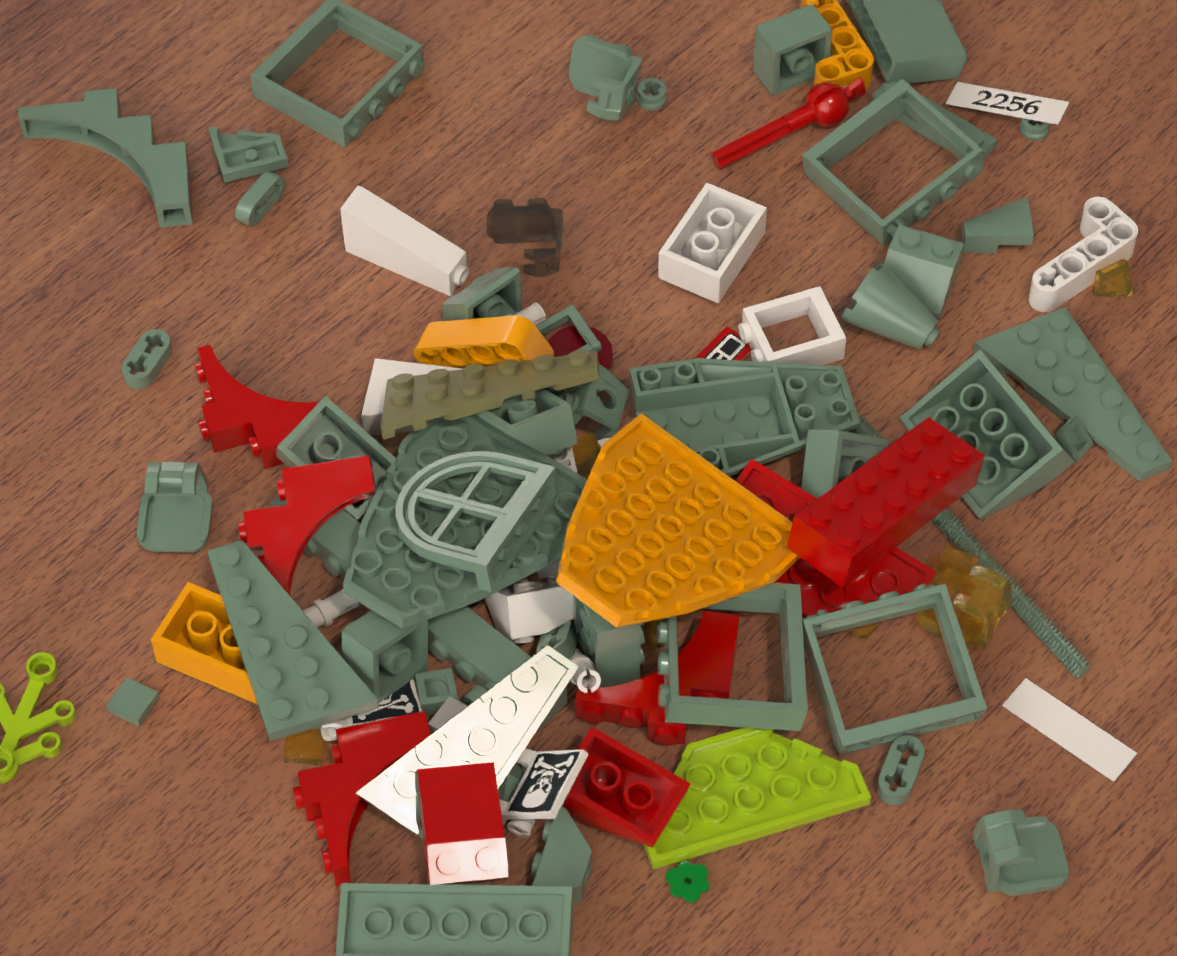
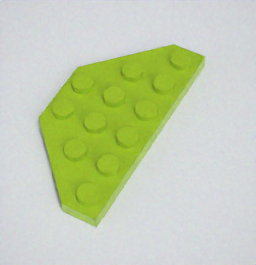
(750, 788)

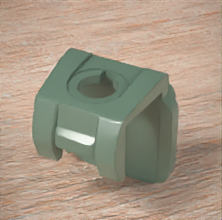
(606, 73)
(586, 402)
(175, 508)
(1020, 853)

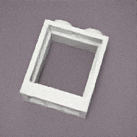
(811, 302)

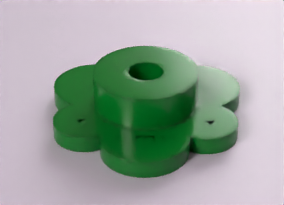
(694, 874)

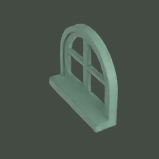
(511, 524)

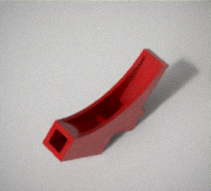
(242, 416)
(312, 498)
(703, 671)
(358, 759)

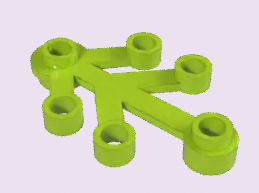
(23, 725)

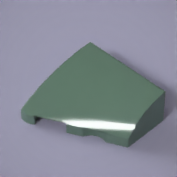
(1001, 226)

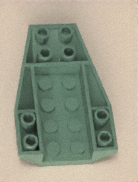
(743, 407)

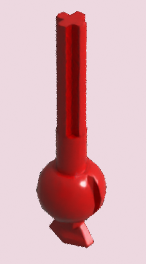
(824, 104)

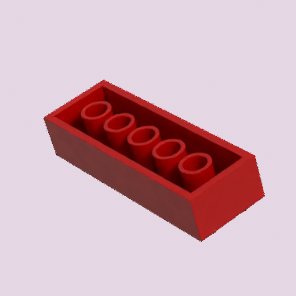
(885, 501)

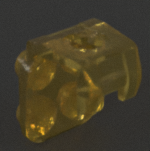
(977, 601)

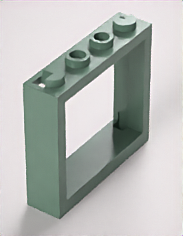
(306, 39)
(868, 122)
(790, 715)
(914, 724)

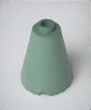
(891, 310)

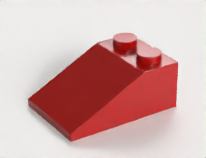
(623, 791)
(462, 824)

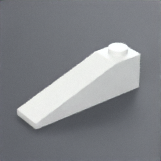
(530, 608)

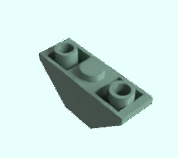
(565, 856)

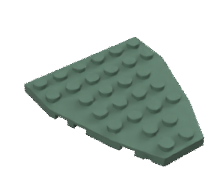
(412, 589)

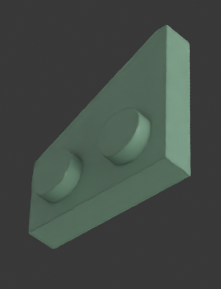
(247, 153)

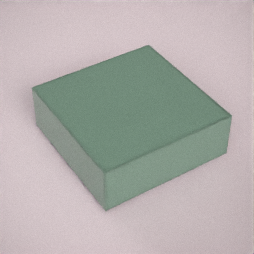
(133, 702)

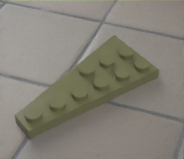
(479, 388)

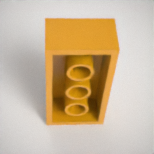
(201, 642)

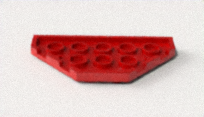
(892, 573)

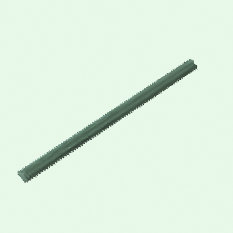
(1020, 603)

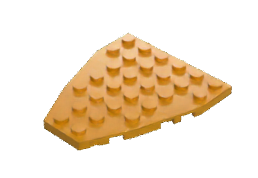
(666, 532)

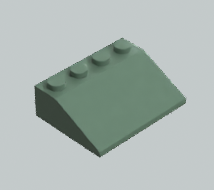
(995, 420)

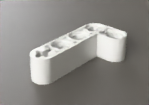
(1108, 238)

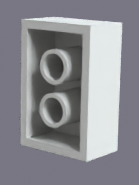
(712, 242)

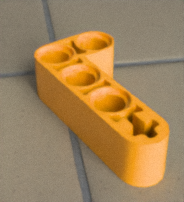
(848, 51)
(480, 342)

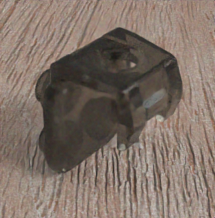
(529, 224)

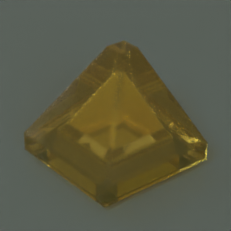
(1113, 281)

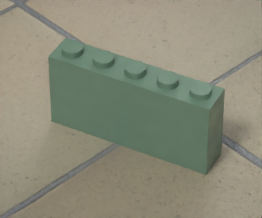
(910, 39)

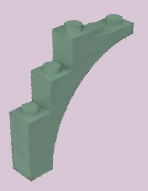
(129, 139)

